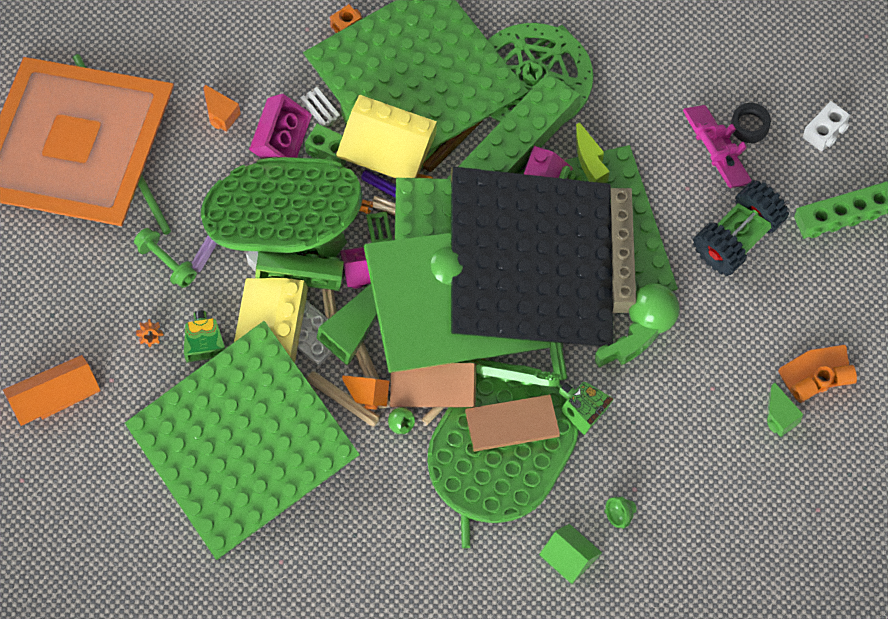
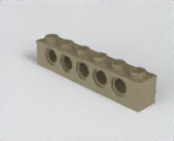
(622, 250)

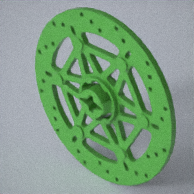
(536, 67)

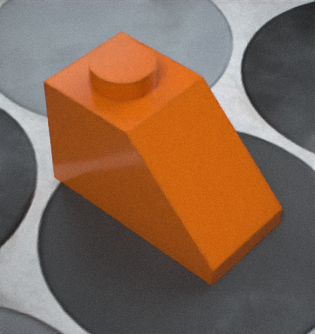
(221, 109)
(367, 391)

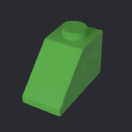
(781, 412)

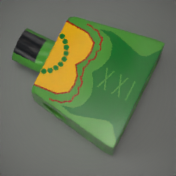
(202, 338)

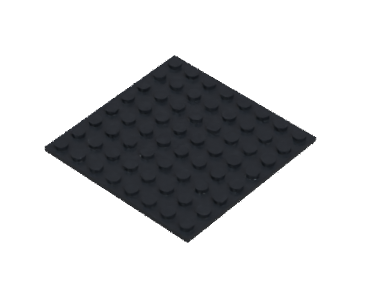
(531, 257)

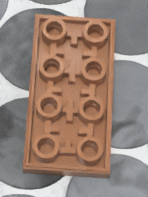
(435, 386)
(512, 423)

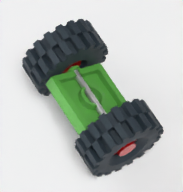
(755, 214)

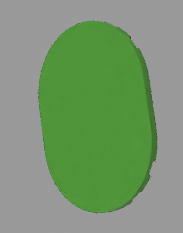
(281, 205)
(504, 480)

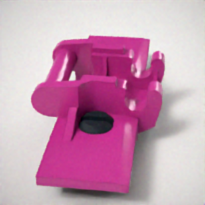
(717, 141)

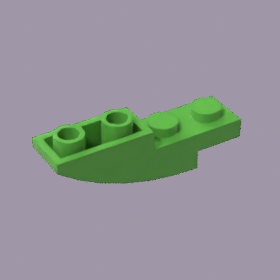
(626, 347)

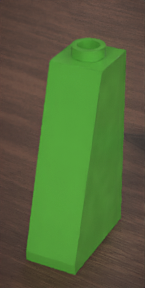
(349, 326)

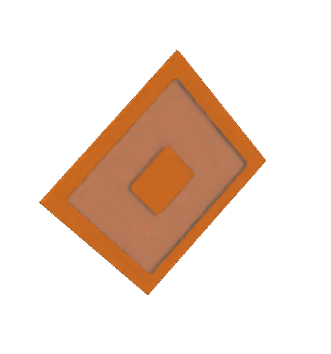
(77, 139)

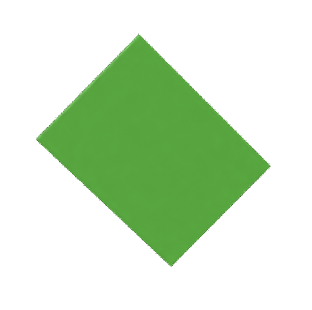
(417, 309)

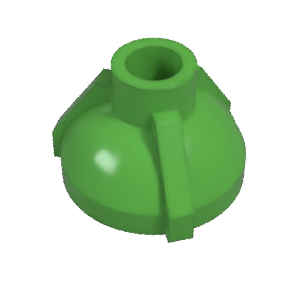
(620, 511)

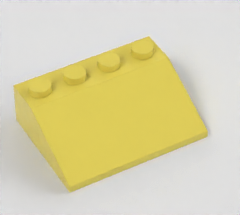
(386, 138)
(279, 304)

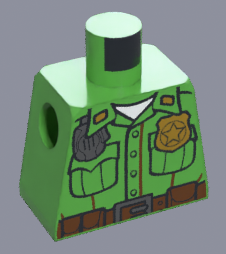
(584, 405)

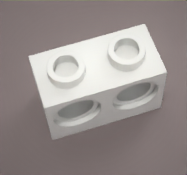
(823, 124)

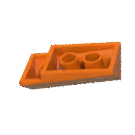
(52, 390)

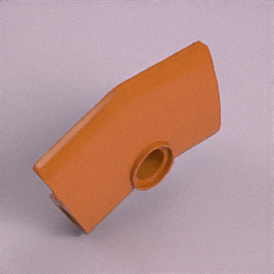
(803, 372)

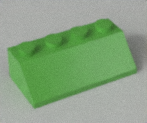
(313, 270)

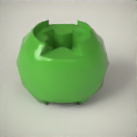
(401, 420)

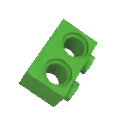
(330, 140)

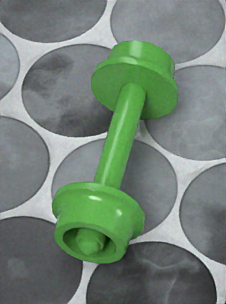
(147, 241)

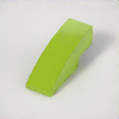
(590, 156)

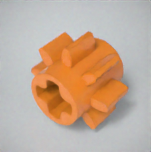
(149, 339)

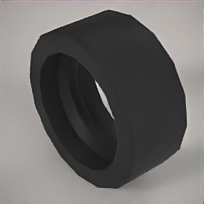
(751, 109)

